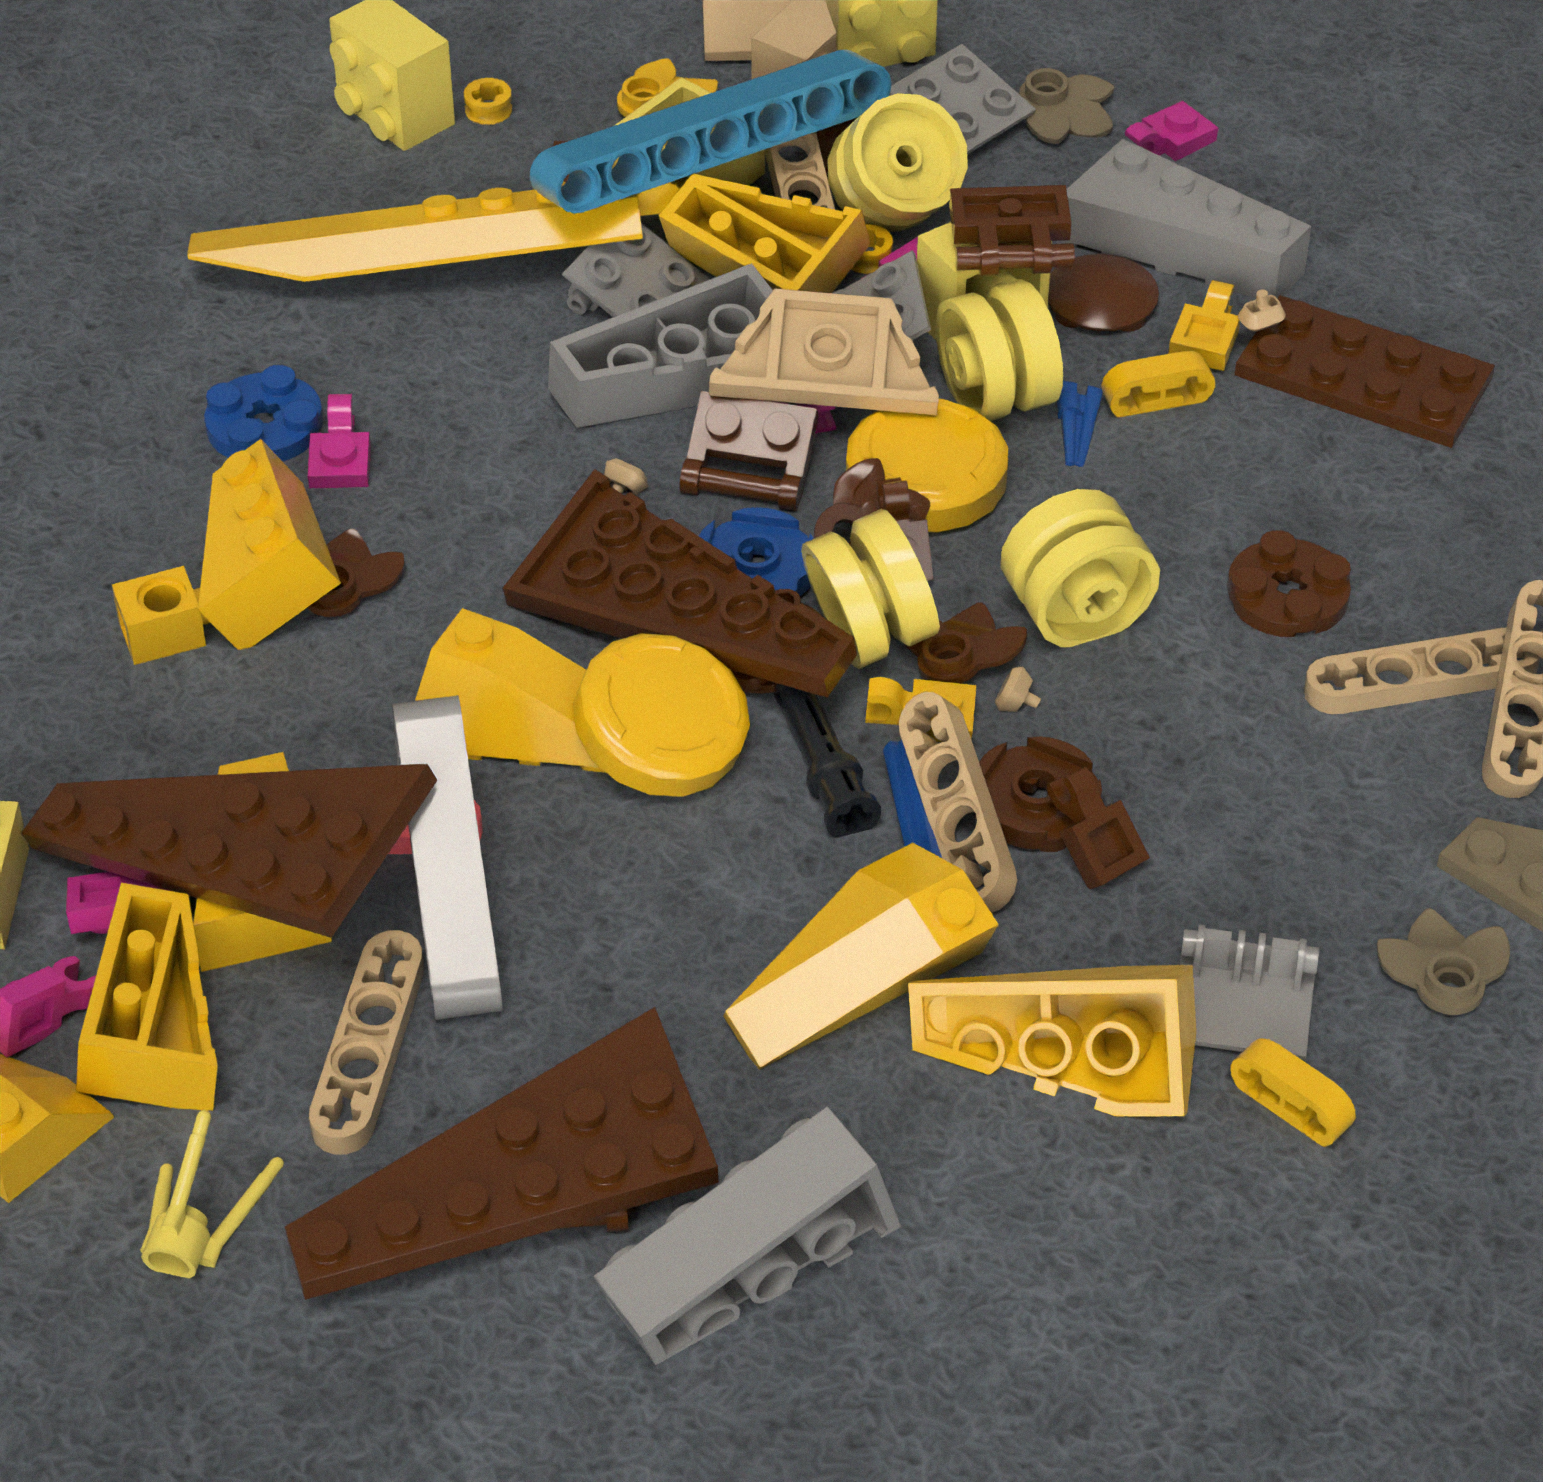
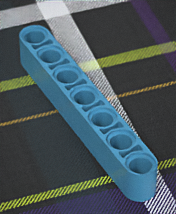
(688, 128)

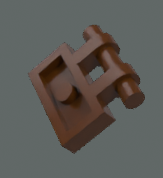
(1011, 215)

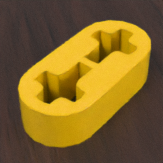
(1158, 383)
(1293, 1091)

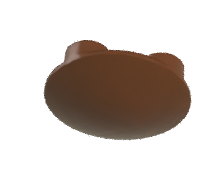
(1102, 293)

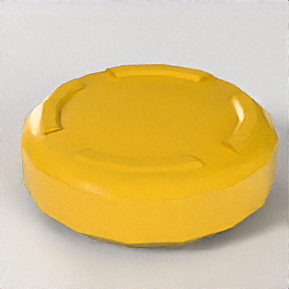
(947, 457)
(661, 715)

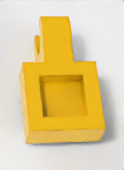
(1208, 328)
(888, 699)

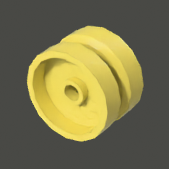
(898, 161)
(1000, 350)
(1079, 567)
(871, 586)

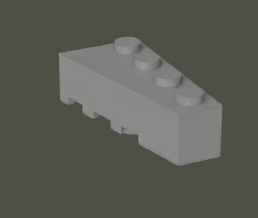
(1184, 223)
(656, 353)
(748, 1237)

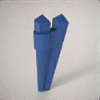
(1077, 420)

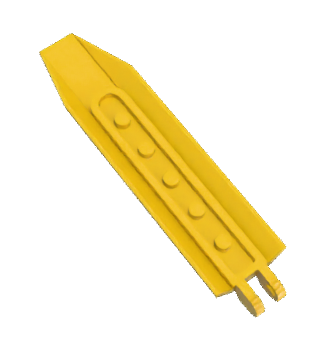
(424, 234)

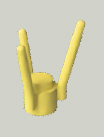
(178, 1232)

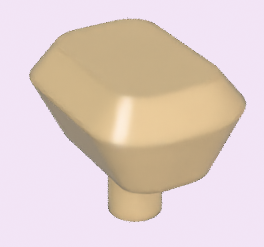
(1262, 312)
(625, 476)
(1016, 691)

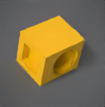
(159, 615)

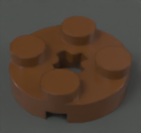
(1278, 558)
(1024, 819)

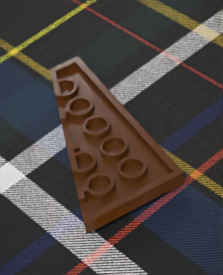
(632, 573)
(255, 842)
(555, 1152)

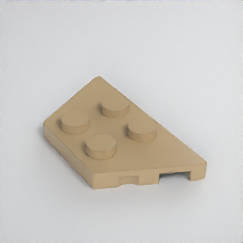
(827, 354)

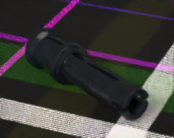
(832, 773)

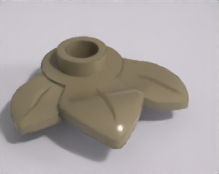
(1066, 105)
(1440, 955)

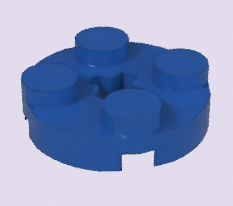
(275, 390)
(766, 534)

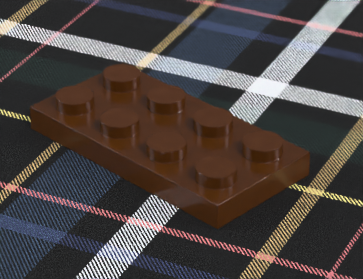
(1367, 372)

